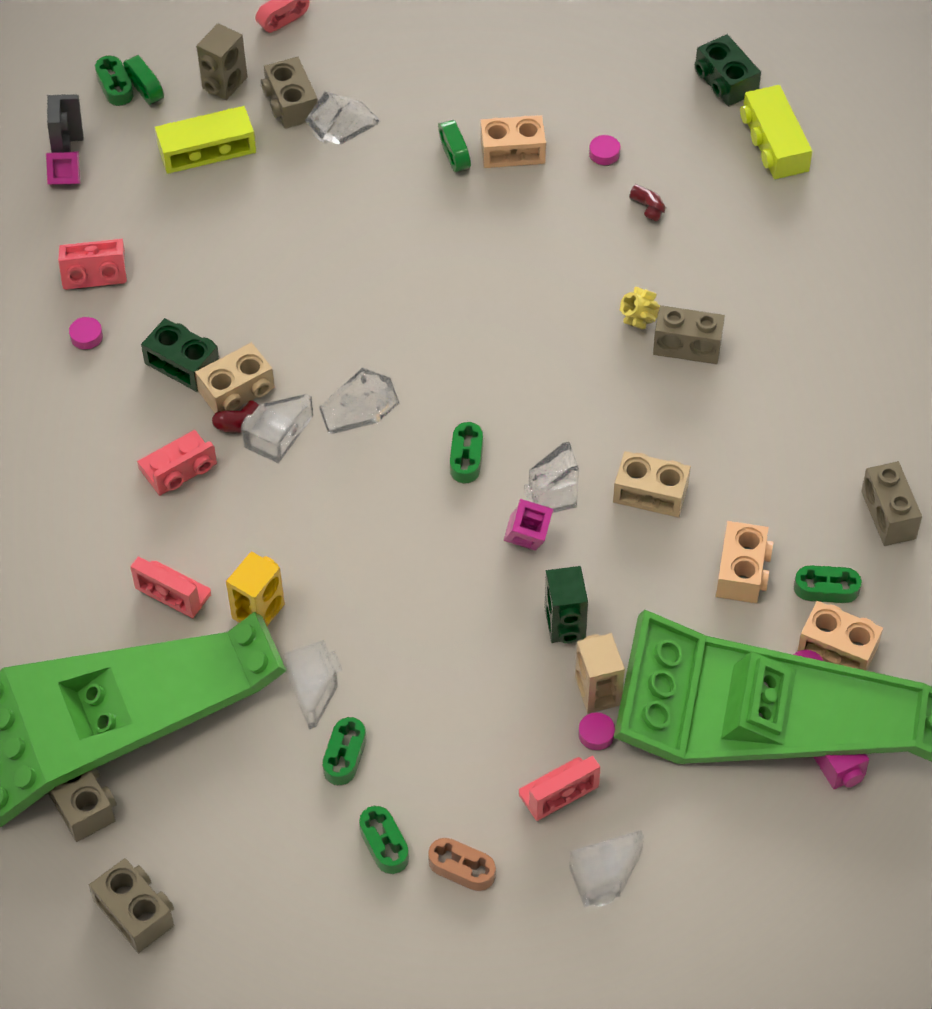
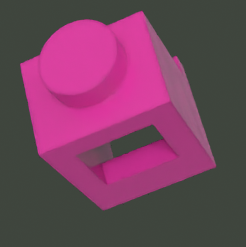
(528, 525)

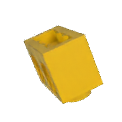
(255, 588)

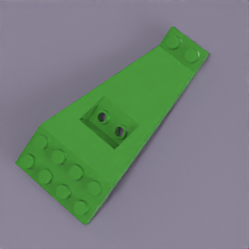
(703, 698)
(59, 729)

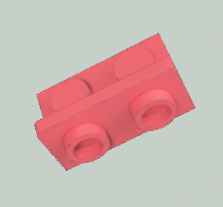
(92, 264)
(178, 462)
(169, 586)
(561, 786)

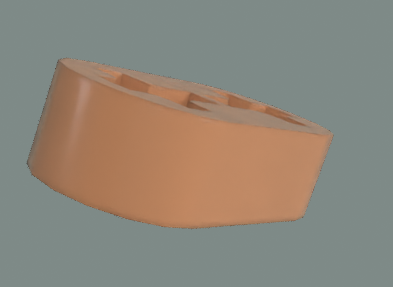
(461, 865)

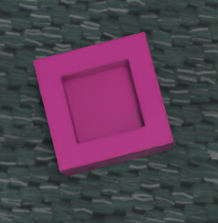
(63, 167)

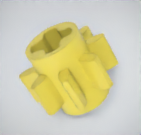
(639, 307)

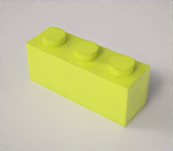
(776, 132)
(205, 139)

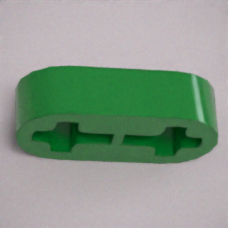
(119, 78)
(143, 79)
(454, 145)
(461, 452)
(827, 584)
(337, 748)
(391, 836)

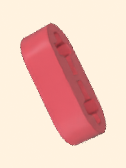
(279, 13)

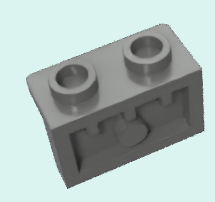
(64, 121)

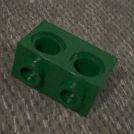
(727, 69)
(178, 352)
(566, 604)

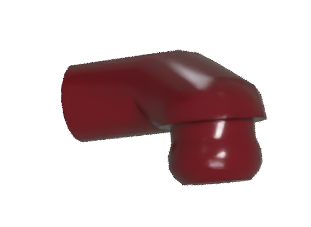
(650, 199)
(232, 420)

